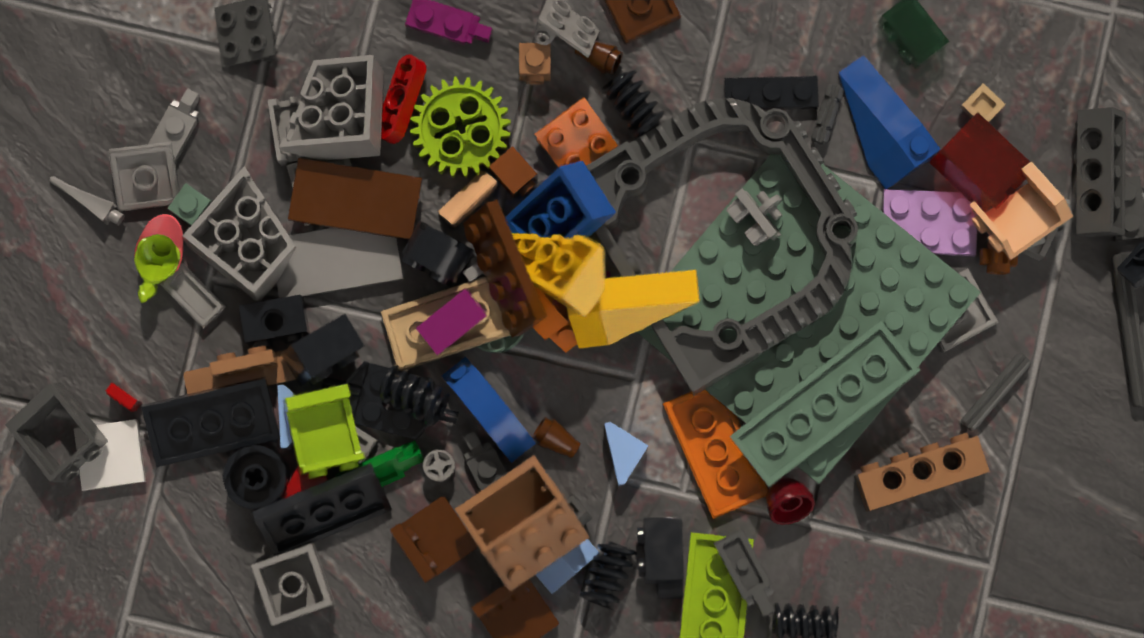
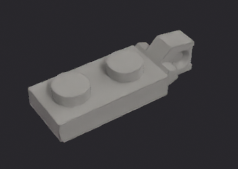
(178, 123)

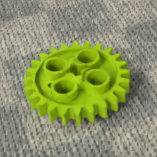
(450, 101)

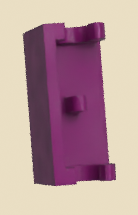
(451, 321)

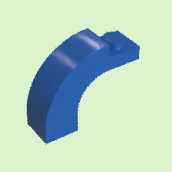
(488, 409)

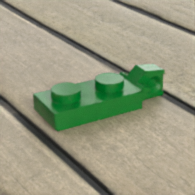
(394, 463)

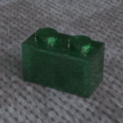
(912, 32)

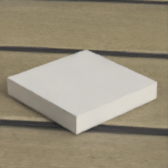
(120, 460)

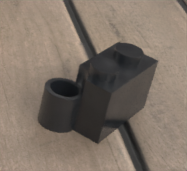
(662, 555)

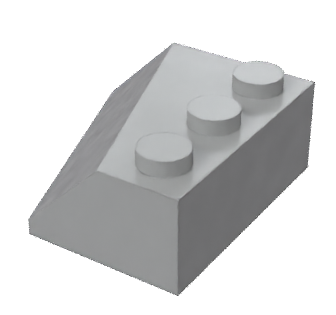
(338, 110)
(242, 237)

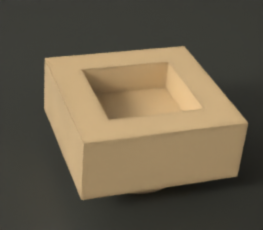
(983, 102)

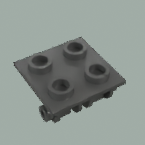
(245, 32)

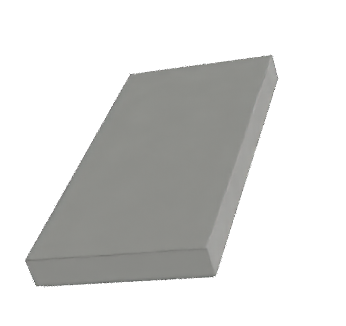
(339, 261)

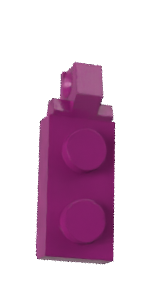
(446, 22)

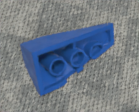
(888, 130)

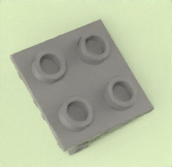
(561, 21)

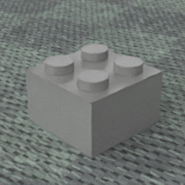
(293, 584)

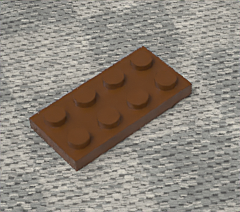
(504, 269)

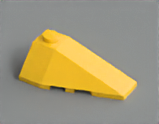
(632, 305)

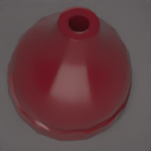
(789, 501)

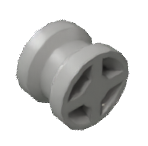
(433, 461)

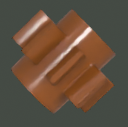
(996, 262)

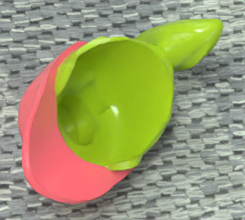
(158, 253)

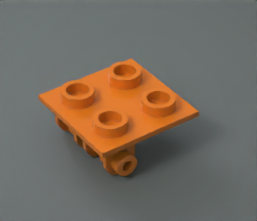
(576, 136)

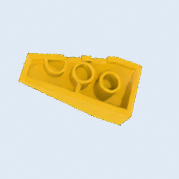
(564, 268)

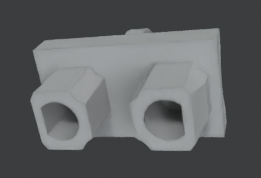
(745, 205)

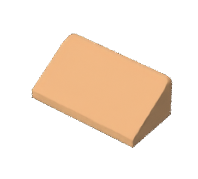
(468, 199)

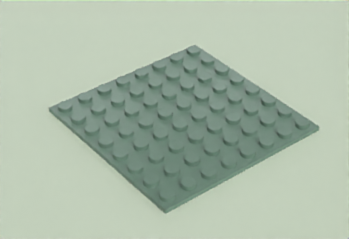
(889, 282)

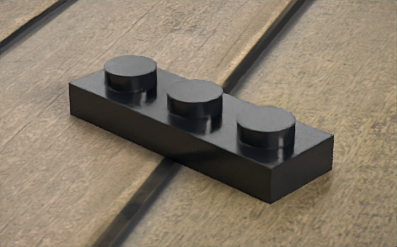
(775, 92)

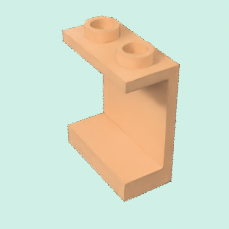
(1024, 216)

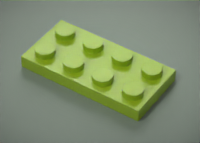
(710, 598)

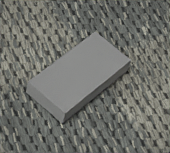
(193, 296)

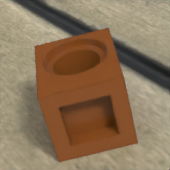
(514, 173)

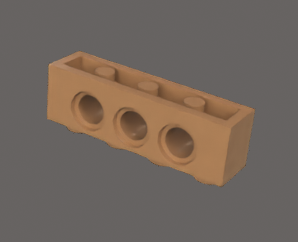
(970, 464)

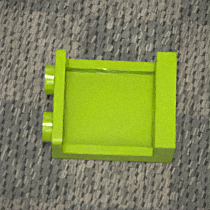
(323, 431)

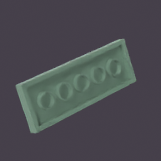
(825, 403)

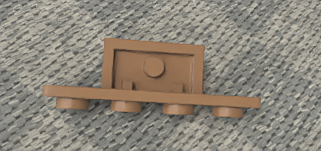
(233, 369)

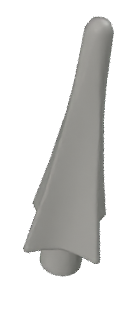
(101, 208)

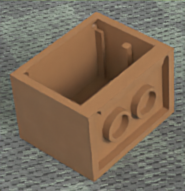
(522, 523)

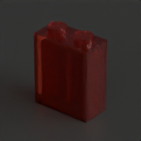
(981, 163)

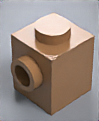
(534, 63)

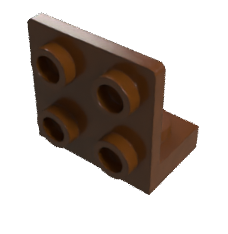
(434, 539)
(516, 613)

